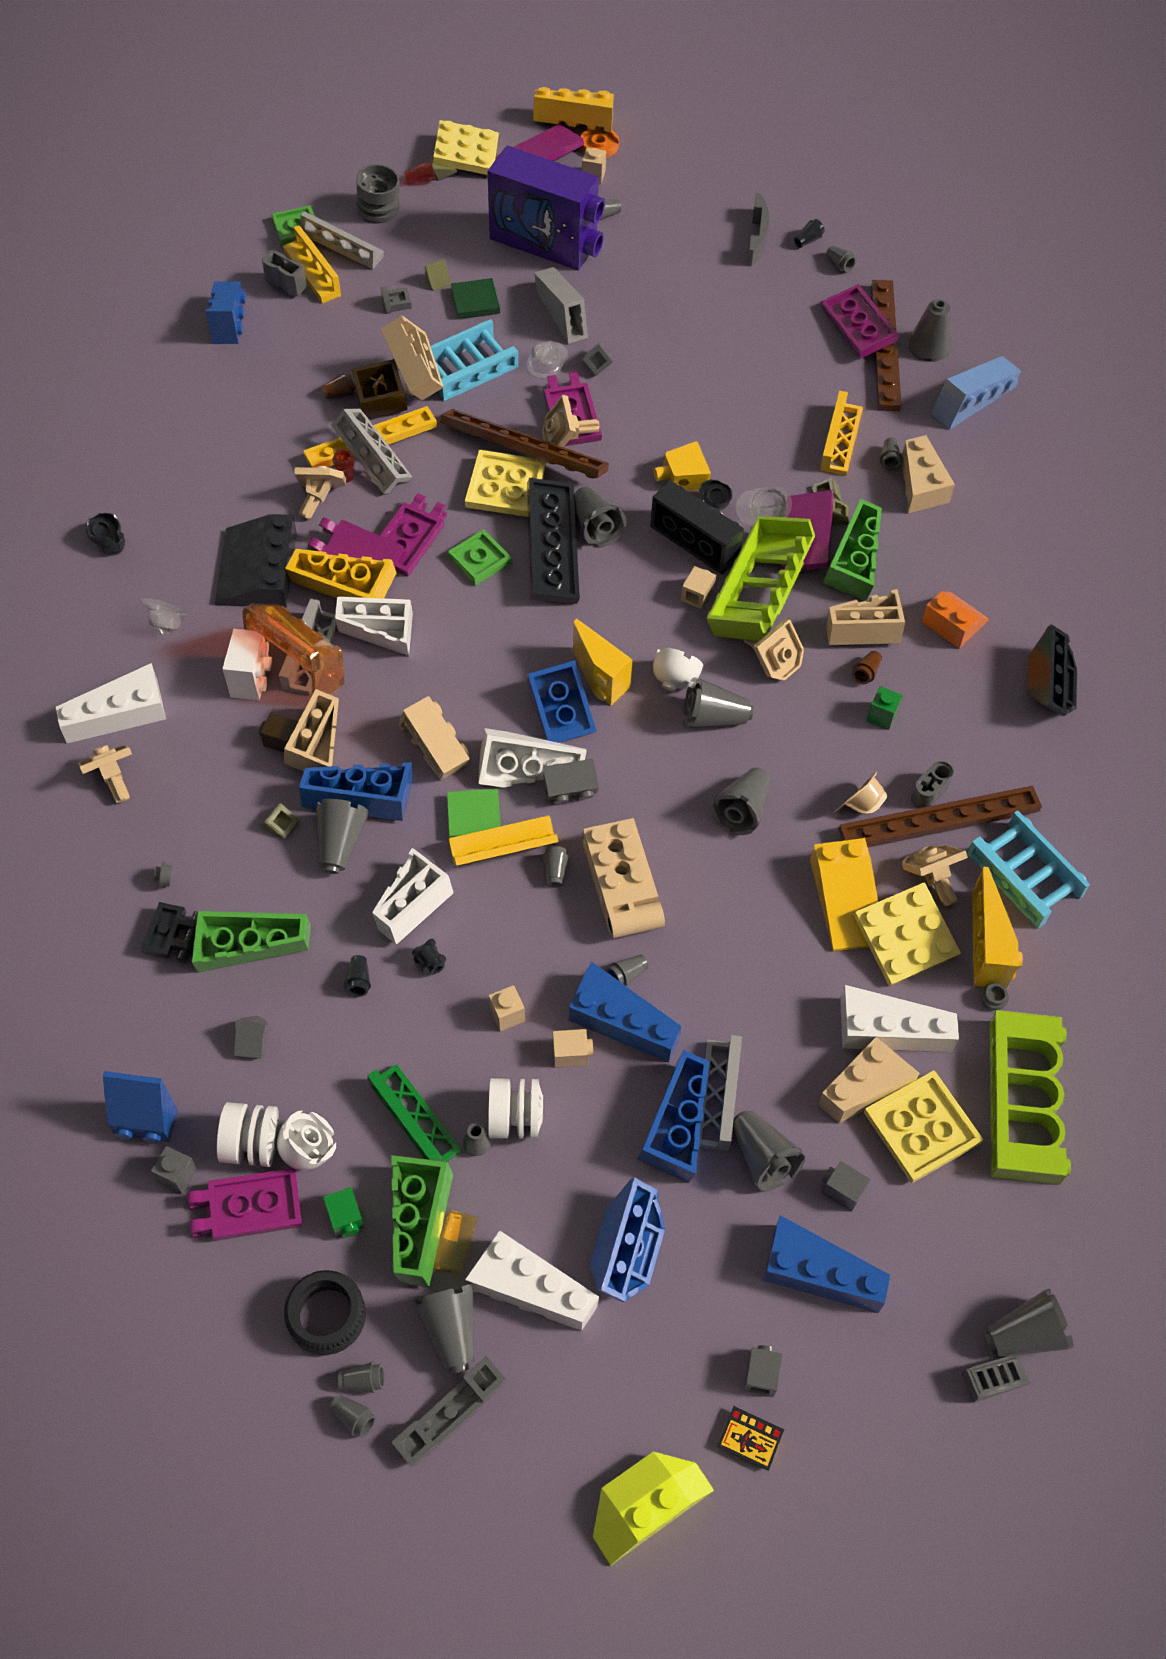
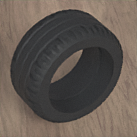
(311, 1285)

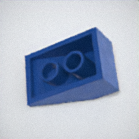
(561, 702)
(138, 1107)

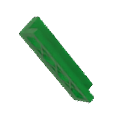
(393, 1102)

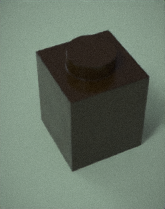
(277, 731)

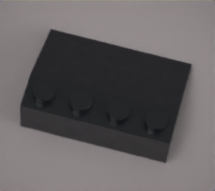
(256, 562)

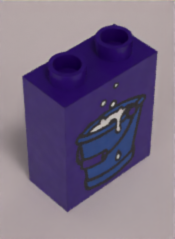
(544, 208)

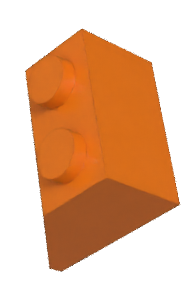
(953, 618)

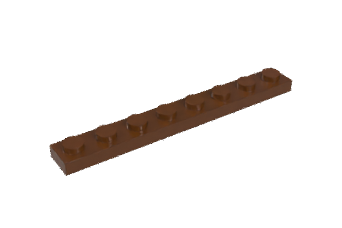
(886, 358)
(525, 443)
(942, 817)

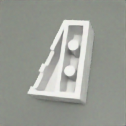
(376, 621)

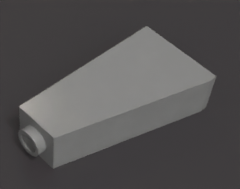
(563, 304)

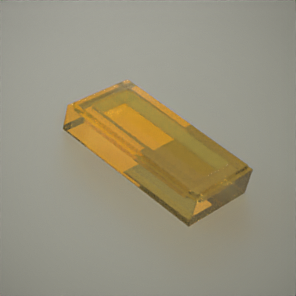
(455, 1242)

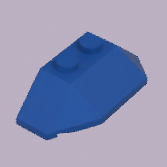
(628, 1242)

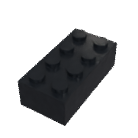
(696, 527)

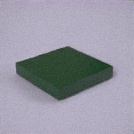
(475, 298)

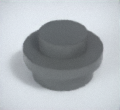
(163, 875)
(994, 996)

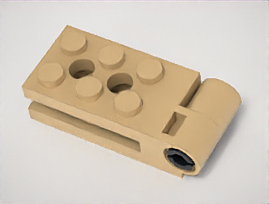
(622, 878)

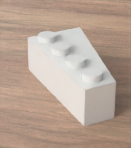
(895, 1022)

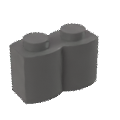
(284, 273)

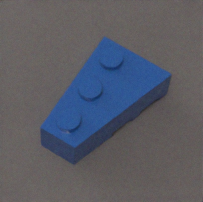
(226, 312)

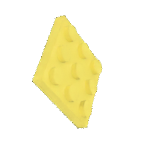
(465, 147)
(501, 482)
(906, 934)
(923, 1126)

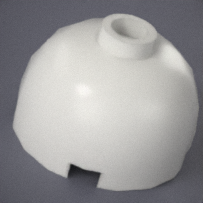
(675, 669)
(305, 1141)

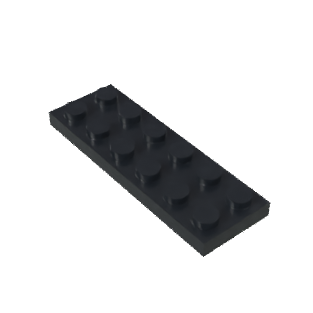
(552, 541)

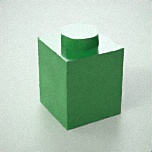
(884, 707)
(344, 1213)

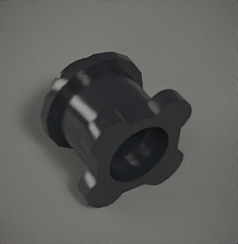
(429, 957)

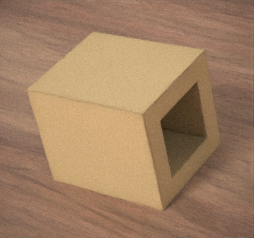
(594, 162)
(698, 587)
(507, 1008)
(571, 1048)

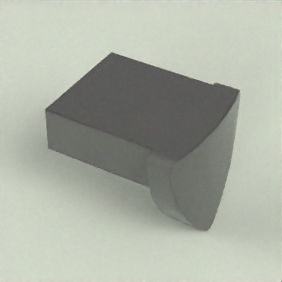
(395, 299)
(250, 1037)

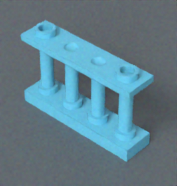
(479, 372)
(1020, 890)

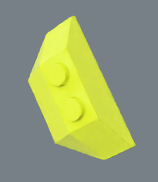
(645, 1502)

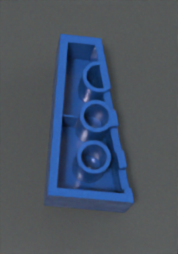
(379, 789)
(623, 1015)
(675, 1130)
(823, 1269)

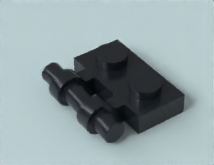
(164, 931)

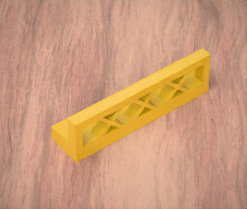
(318, 272)
(835, 432)
(502, 840)

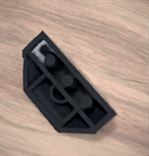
(1053, 672)

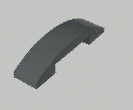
(761, 217)
(450, 1412)

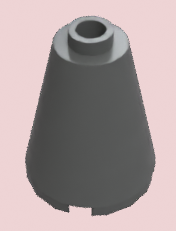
(932, 333)
(598, 517)
(714, 706)
(742, 802)
(338, 832)
(766, 1151)
(450, 1325)
(1030, 1328)

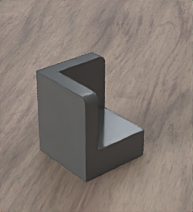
(598, 358)

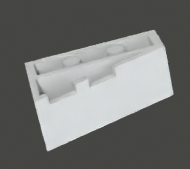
(412, 897)

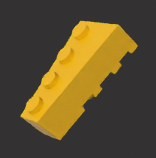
(574, 107)
(341, 574)

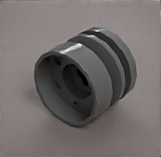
(377, 192)

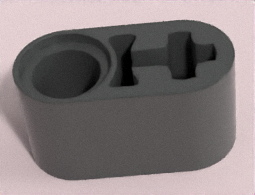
(938, 786)

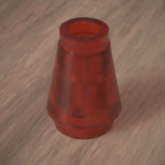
(420, 174)
(344, 461)

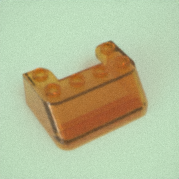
(299, 642)

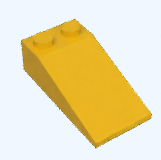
(844, 886)
(993, 937)

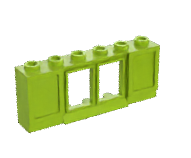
(770, 541)

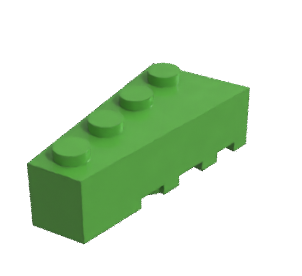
(855, 558)
(246, 937)
(418, 1214)

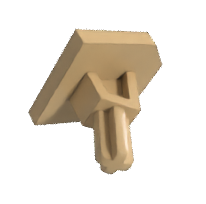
(563, 426)
(317, 484)
(779, 651)
(105, 760)
(934, 865)

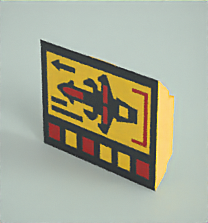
(750, 1438)

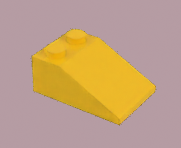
(602, 663)

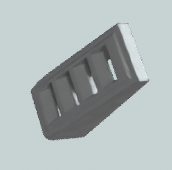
(974, 1385)

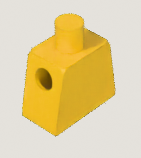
(684, 467)

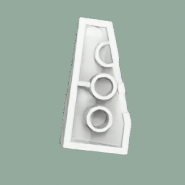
(518, 759)

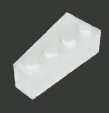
(113, 706)
(527, 1281)

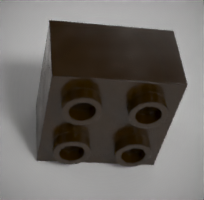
(379, 389)

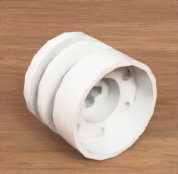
(514, 1108)
(248, 1134)

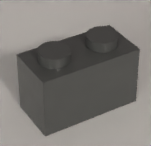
(570, 781)

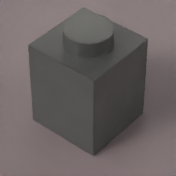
(174, 1170)
(845, 1185)
(763, 1370)

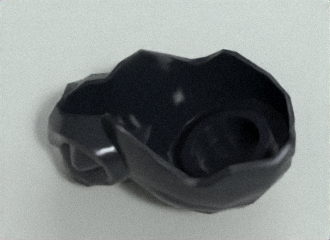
(715, 494)
(106, 531)

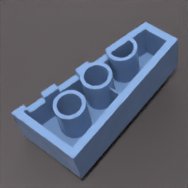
(974, 390)

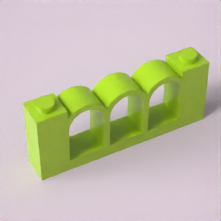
(1020, 1160)

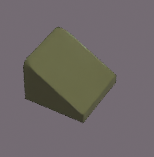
(442, 171)
(437, 275)
(828, 484)
(840, 512)
(280, 821)

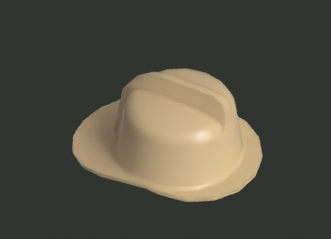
(868, 797)

